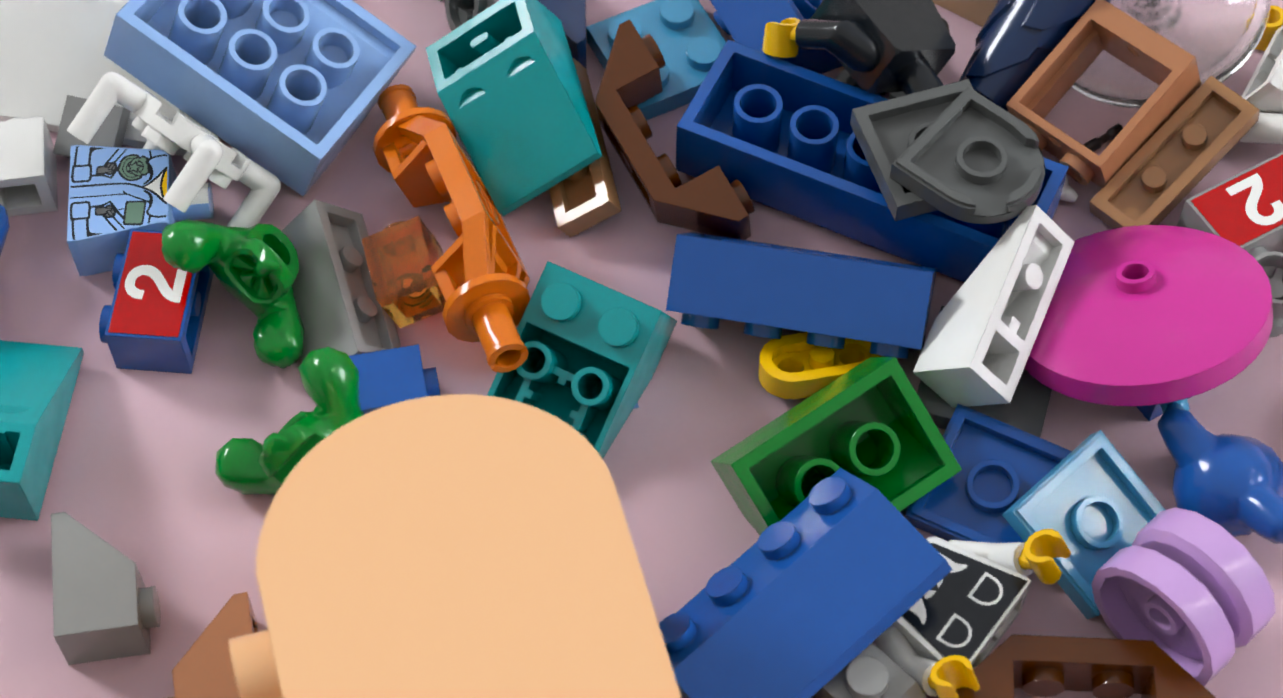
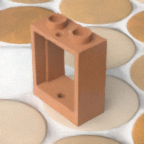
(1133, 44)

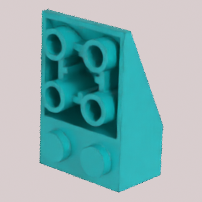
(515, 100)
(586, 354)
(33, 408)

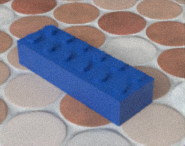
(796, 152)

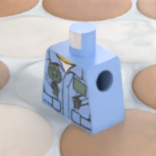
(120, 192)

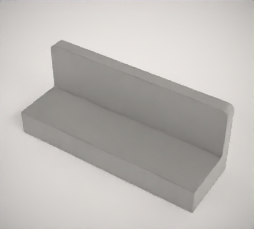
(335, 283)

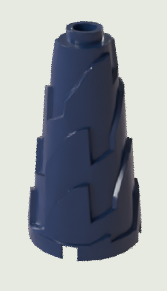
(1017, 42)

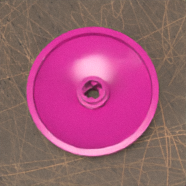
(1152, 317)

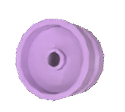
(1185, 591)

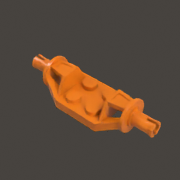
(482, 268)

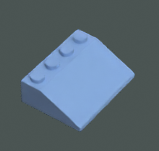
(264, 74)

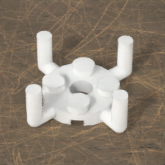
(170, 129)

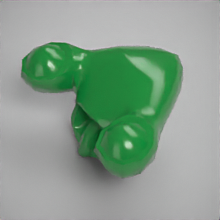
(256, 269)
(262, 468)

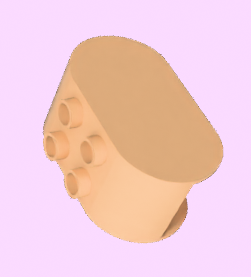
(451, 561)

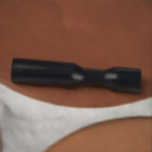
(1095, 143)

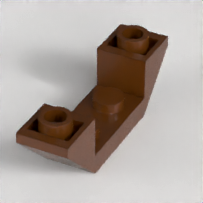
(700, 205)
(1096, 665)

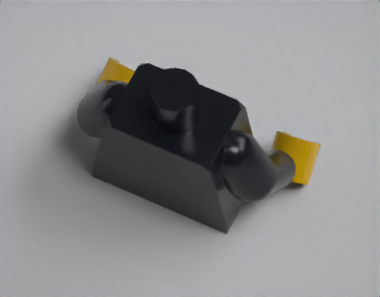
(876, 41)

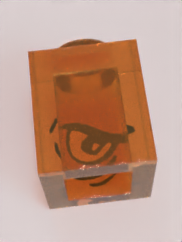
(402, 272)

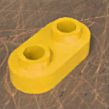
(798, 369)

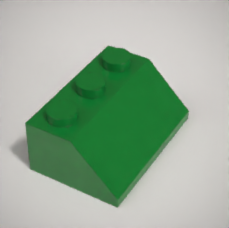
(859, 423)

